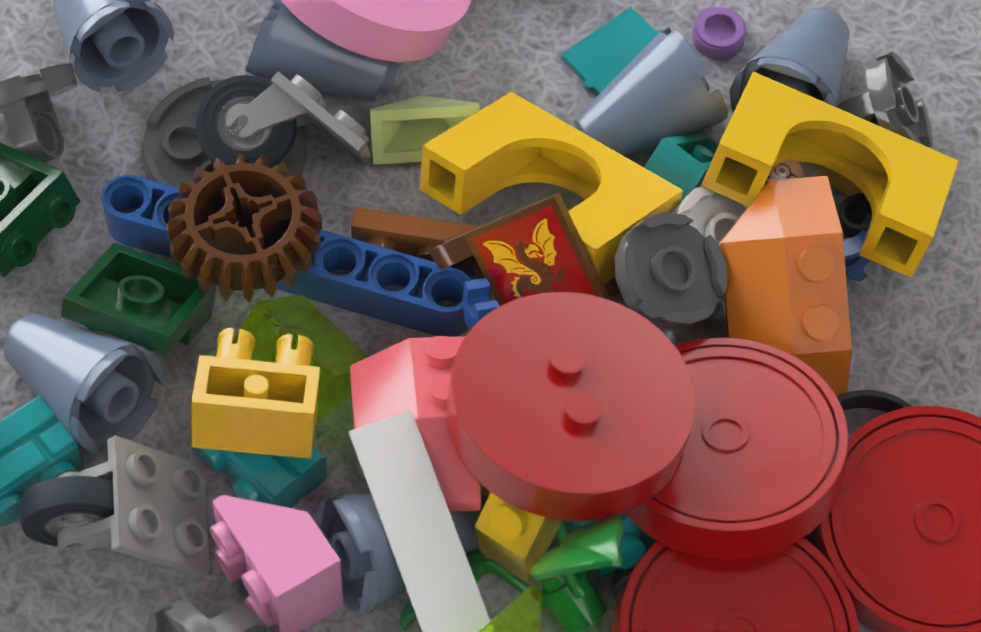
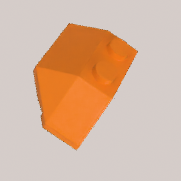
(791, 277)

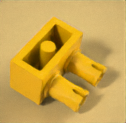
(256, 403)

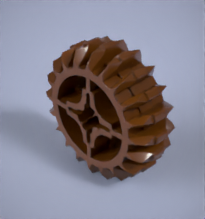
(225, 253)

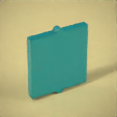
(609, 50)

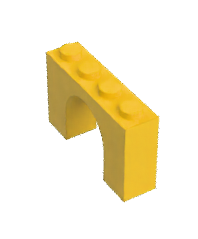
(525, 144)
(897, 175)

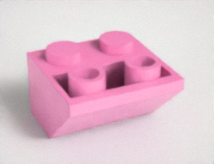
(280, 561)

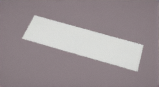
(419, 525)

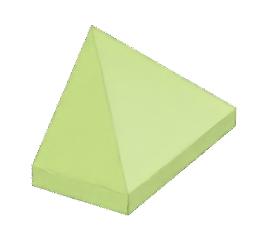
(406, 125)

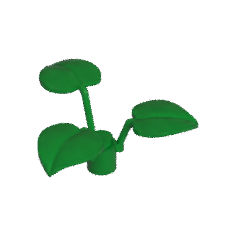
(560, 573)

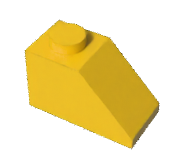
(514, 535)

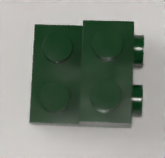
(31, 205)
(139, 300)

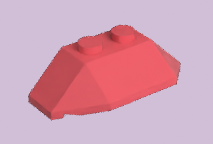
(417, 379)

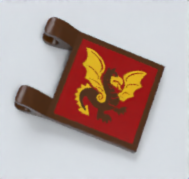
(527, 253)

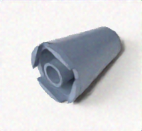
(114, 40)
(294, 49)
(803, 57)
(654, 98)
(85, 377)
(364, 550)

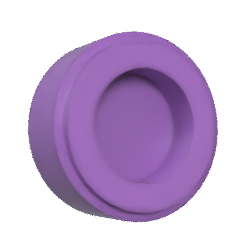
(719, 33)

